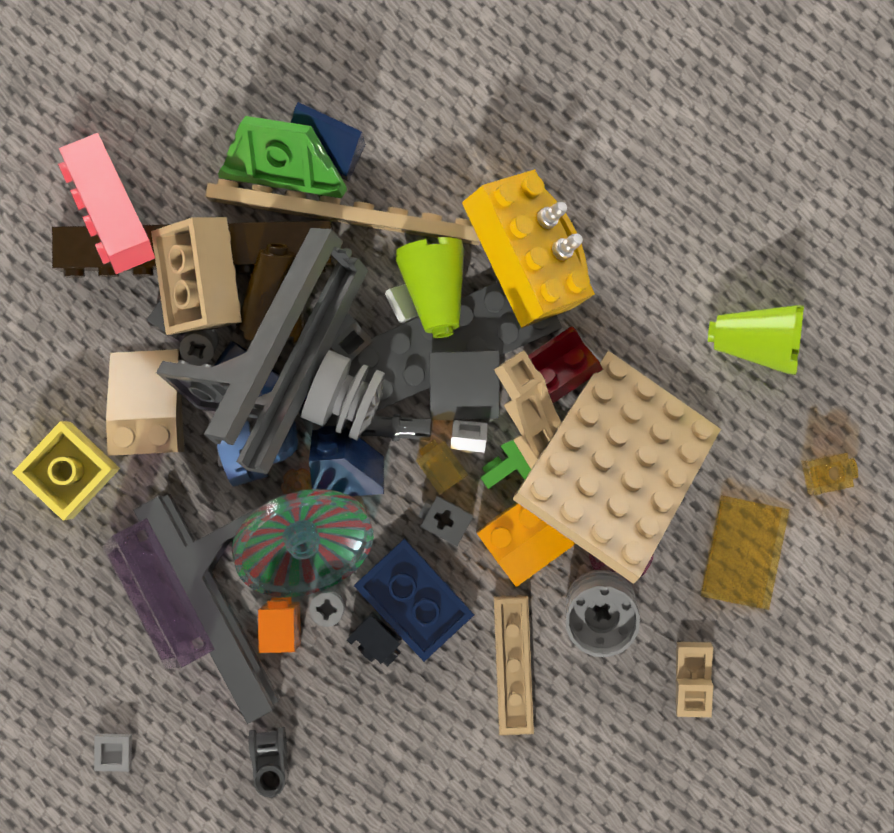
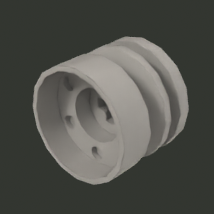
(343, 395)
(603, 631)

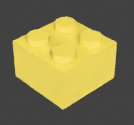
(66, 470)

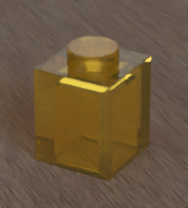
(440, 465)

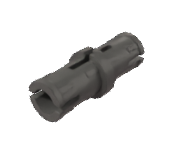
(399, 427)

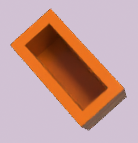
(279, 625)

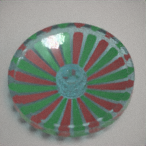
(302, 543)

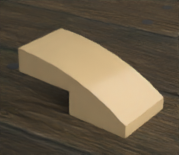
(693, 679)

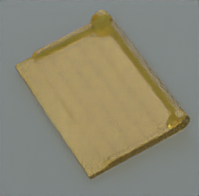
(745, 552)

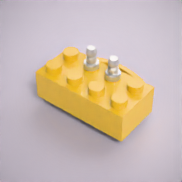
(530, 246)

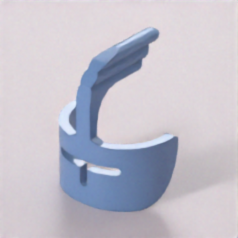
(230, 454)

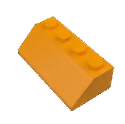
(522, 542)

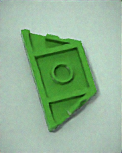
(281, 157)

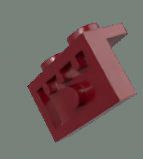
(565, 363)

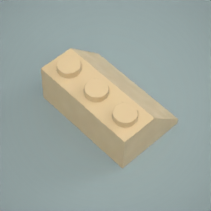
(196, 275)

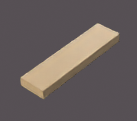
(513, 665)

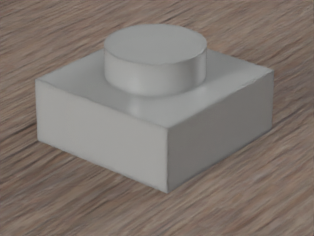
(469, 436)
(113, 752)

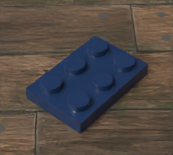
(414, 599)

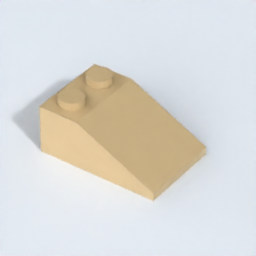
(141, 406)

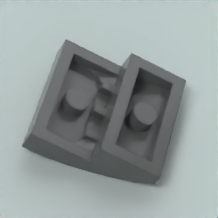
(464, 385)

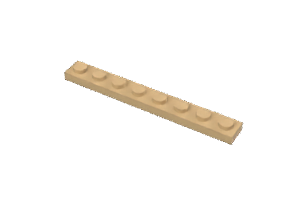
(330, 209)

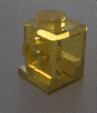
(817, 473)

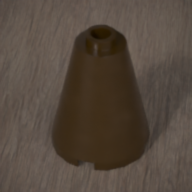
(267, 276)

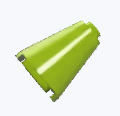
(434, 282)
(761, 336)

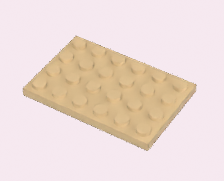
(618, 467)

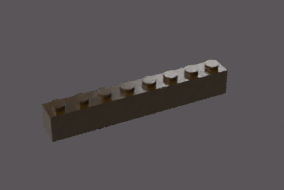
(76, 250)

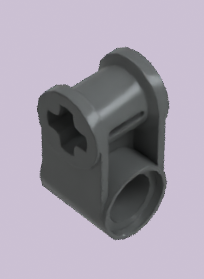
(268, 758)

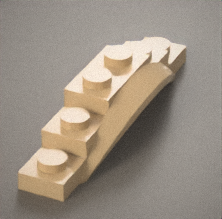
(529, 405)

